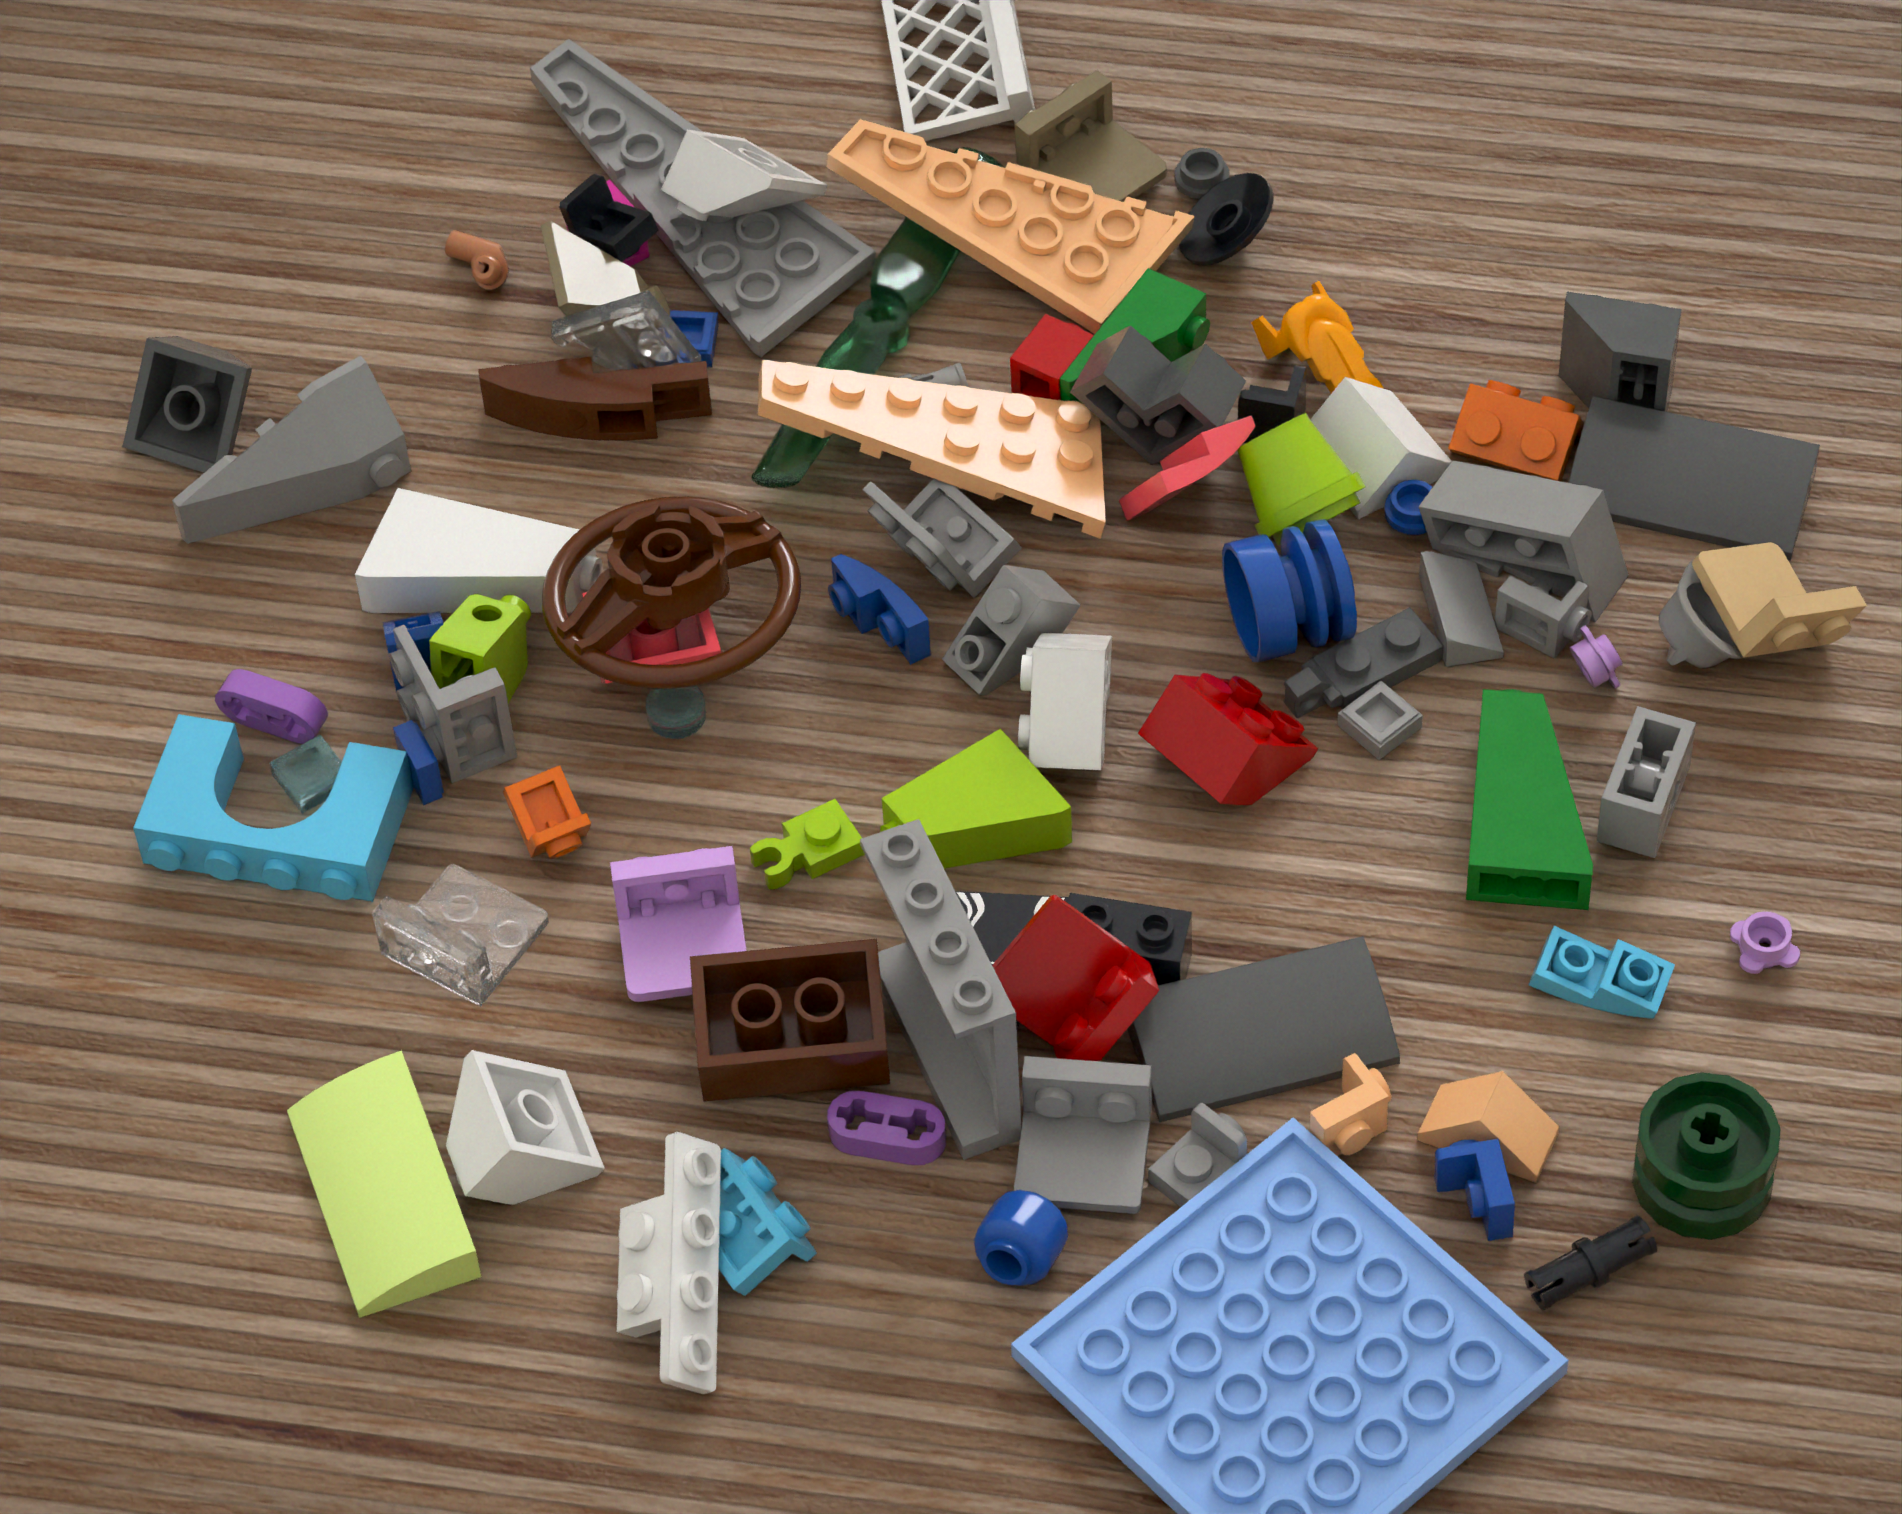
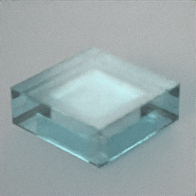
(307, 773)

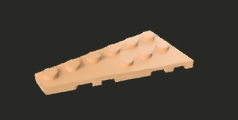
(1020, 222)
(956, 434)

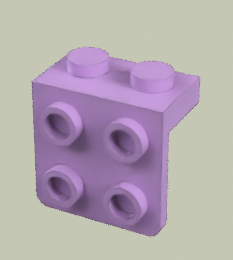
(675, 911)

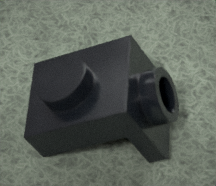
(605, 222)

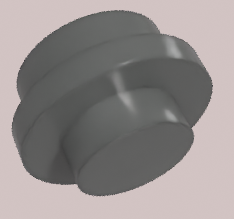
(1199, 172)

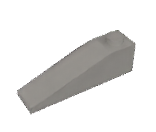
(318, 456)

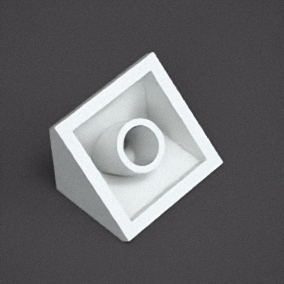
(1378, 441)

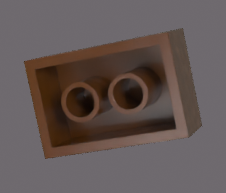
(789, 1020)

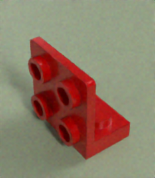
(1074, 981)

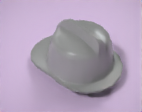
(1695, 626)

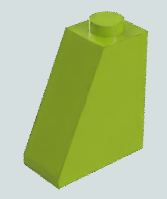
(983, 805)

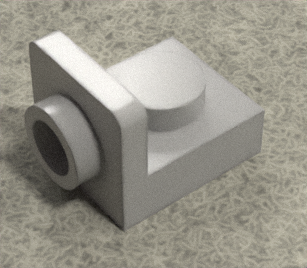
(1540, 619)
(1199, 1156)

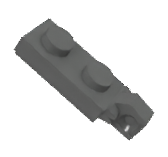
(1349, 669)

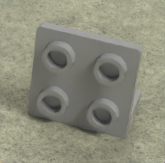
(462, 722)
(1085, 1133)

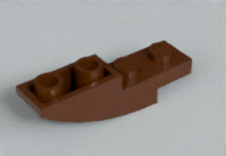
(576, 403)

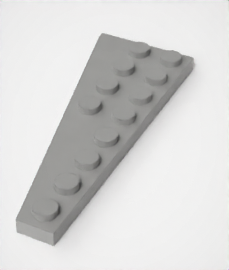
(757, 268)

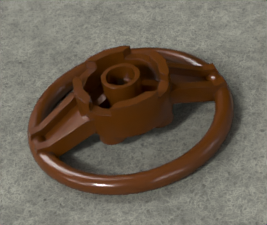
(665, 567)

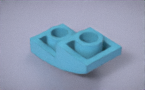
(1611, 981)

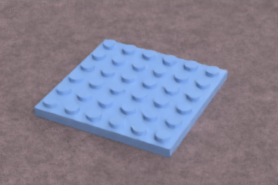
(1289, 1347)

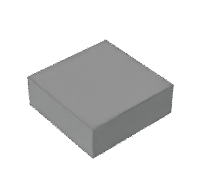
(1380, 720)

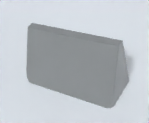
(1459, 609)

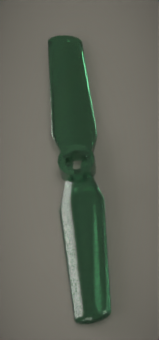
(901, 282)

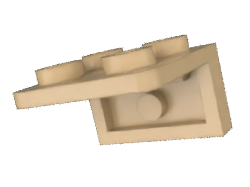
(1767, 603)

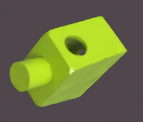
(481, 637)

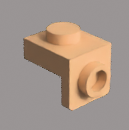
(1358, 1114)

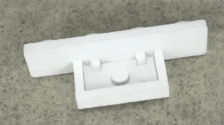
(674, 1263)

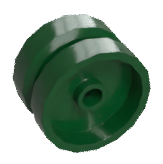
(1706, 1155)

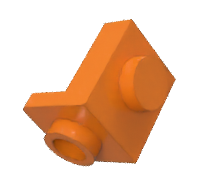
(547, 814)

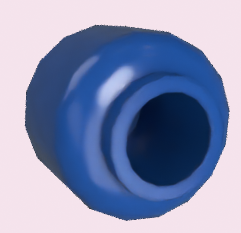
(1020, 1238)

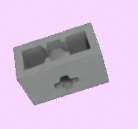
(1646, 782)

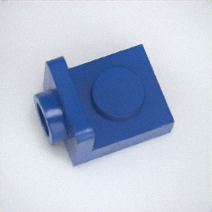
(1483, 1175)

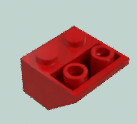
(1226, 737)

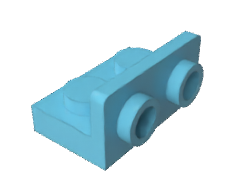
(754, 1225)

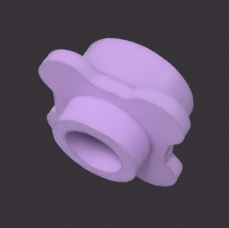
(1596, 658)
(1769, 929)

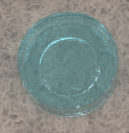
(676, 711)

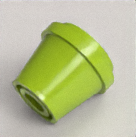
(1296, 477)

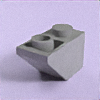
(1005, 623)

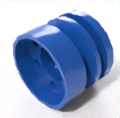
(1301, 588)

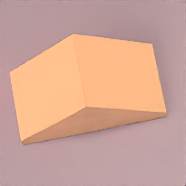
(1489, 1110)

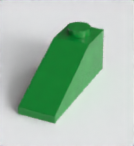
(1160, 310)

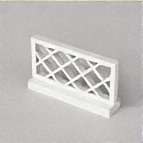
(1005, 64)

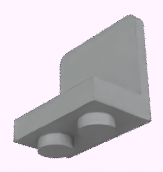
(946, 535)

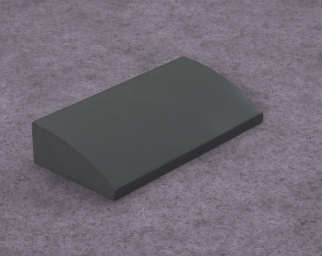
(1695, 475)
(1263, 1028)

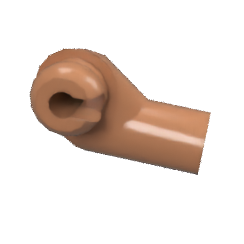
(485, 256)

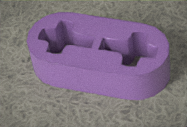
(271, 706)
(886, 1127)

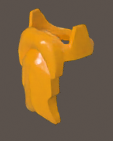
(1322, 336)

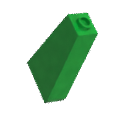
(1524, 816)

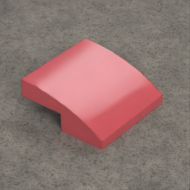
(1187, 466)

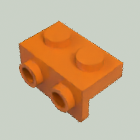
(1515, 431)

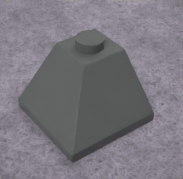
(187, 402)

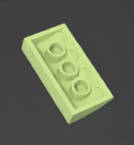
(383, 1186)

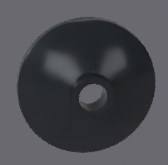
(1227, 218)

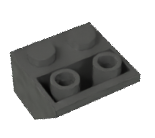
(1619, 350)

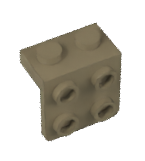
(1082, 142)

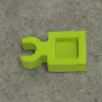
(814, 840)

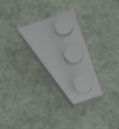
(1528, 528)

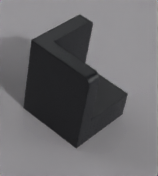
(1273, 406)

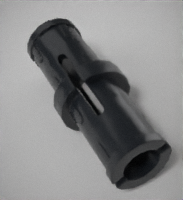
(1590, 1262)

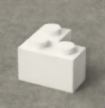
(1068, 700)

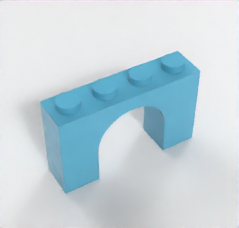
(331, 852)

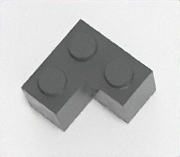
(1154, 400)

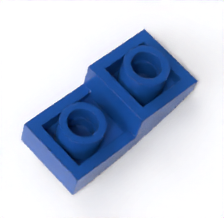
(878, 602)

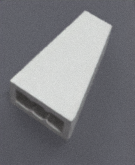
(443, 550)

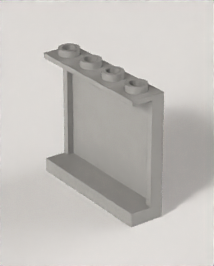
(947, 994)

